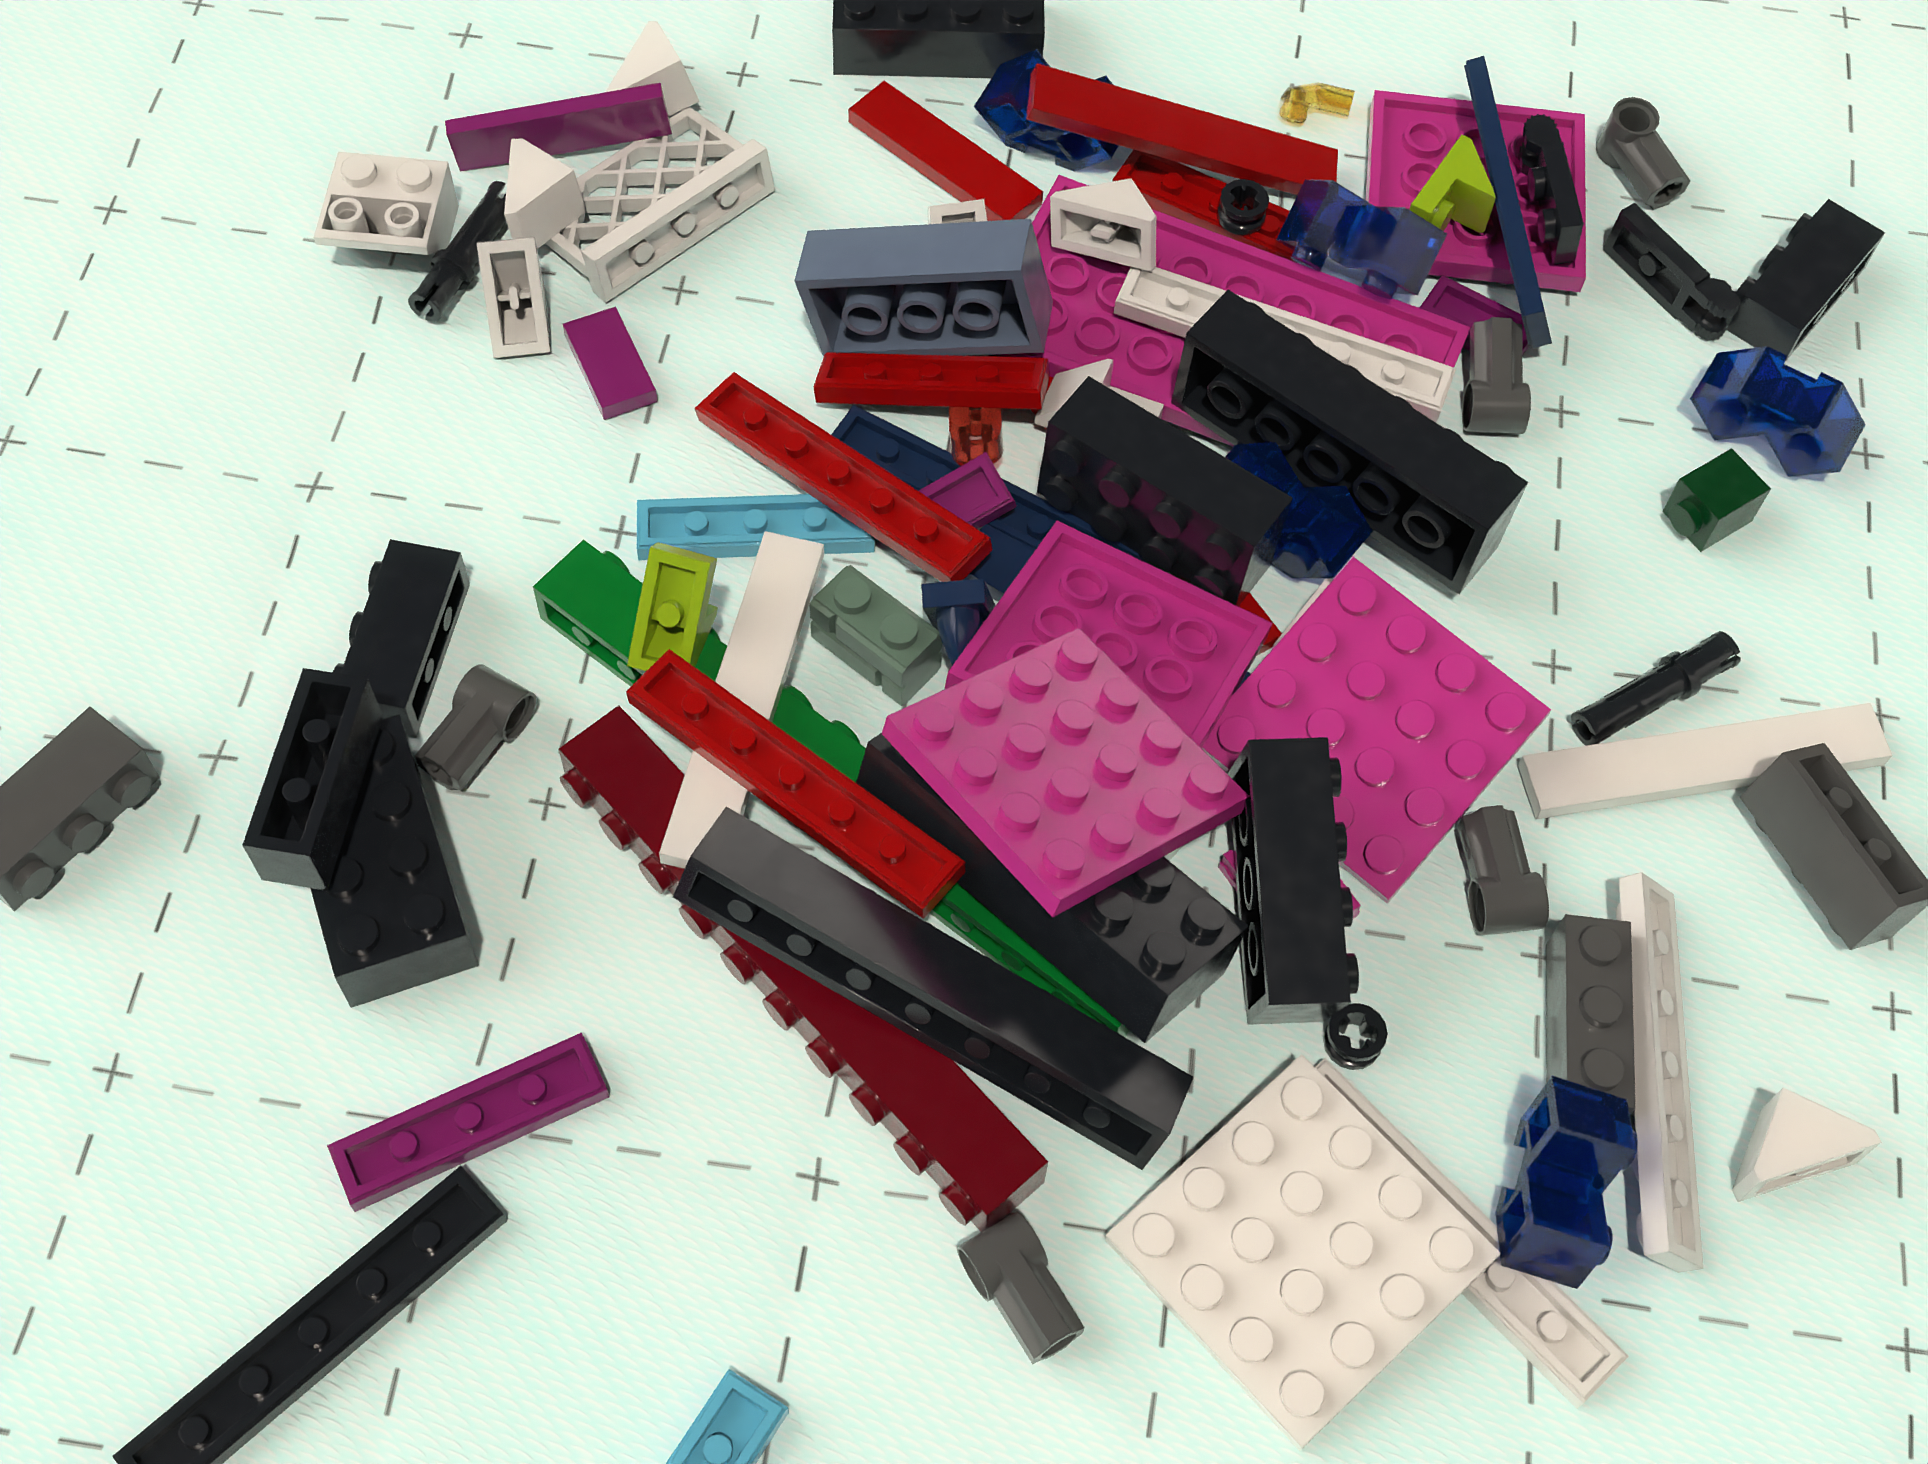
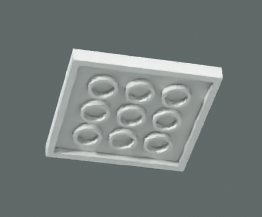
(1301, 1250)

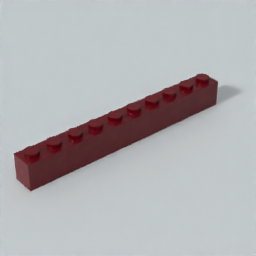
(913, 1090)

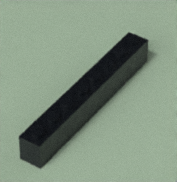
(934, 988)

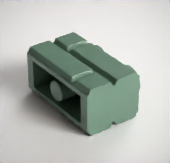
(875, 634)

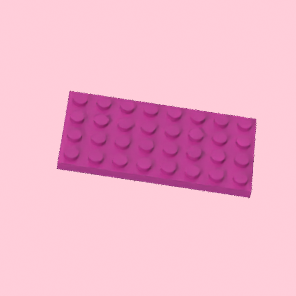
(1149, 358)

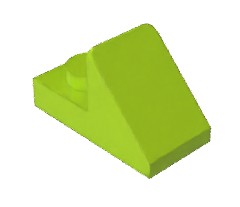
(1457, 190)
(673, 606)

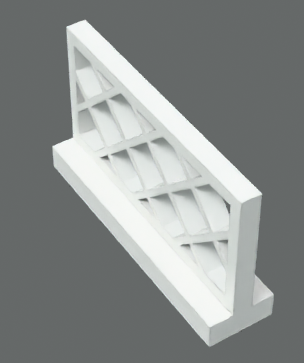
(666, 221)

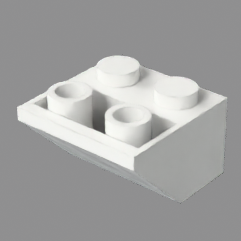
(388, 204)

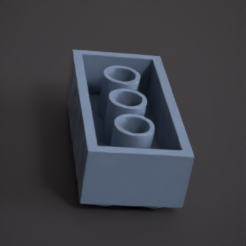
(926, 289)

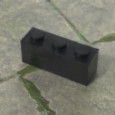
(1804, 278)
(406, 627)
(313, 779)

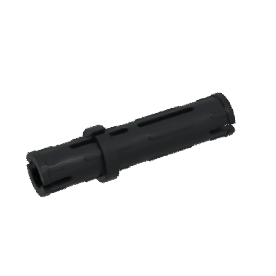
(454, 266)
(1674, 678)

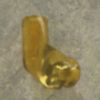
(1314, 96)

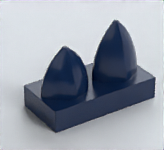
(957, 611)

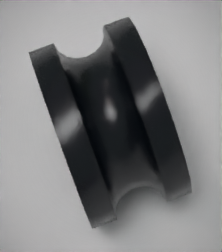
(1243, 221)
(1370, 1026)

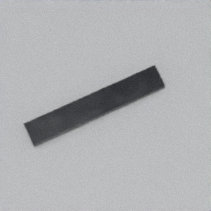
(320, 1328)

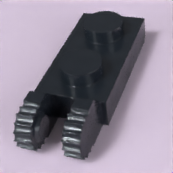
(1552, 185)
(1670, 274)

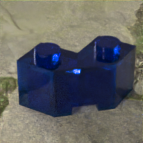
(1005, 110)
(1369, 243)
(1802, 417)
(1322, 522)
(1572, 1153)

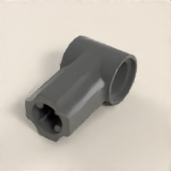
(1636, 148)
(1495, 394)
(482, 714)
(1502, 888)
(1011, 1269)

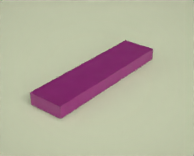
(560, 125)
(467, 1122)

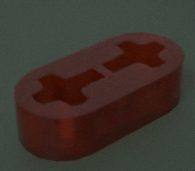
(975, 423)

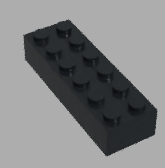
(1408, 475)
(1132, 948)

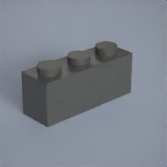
(66, 801)
(1837, 845)
(1591, 1005)

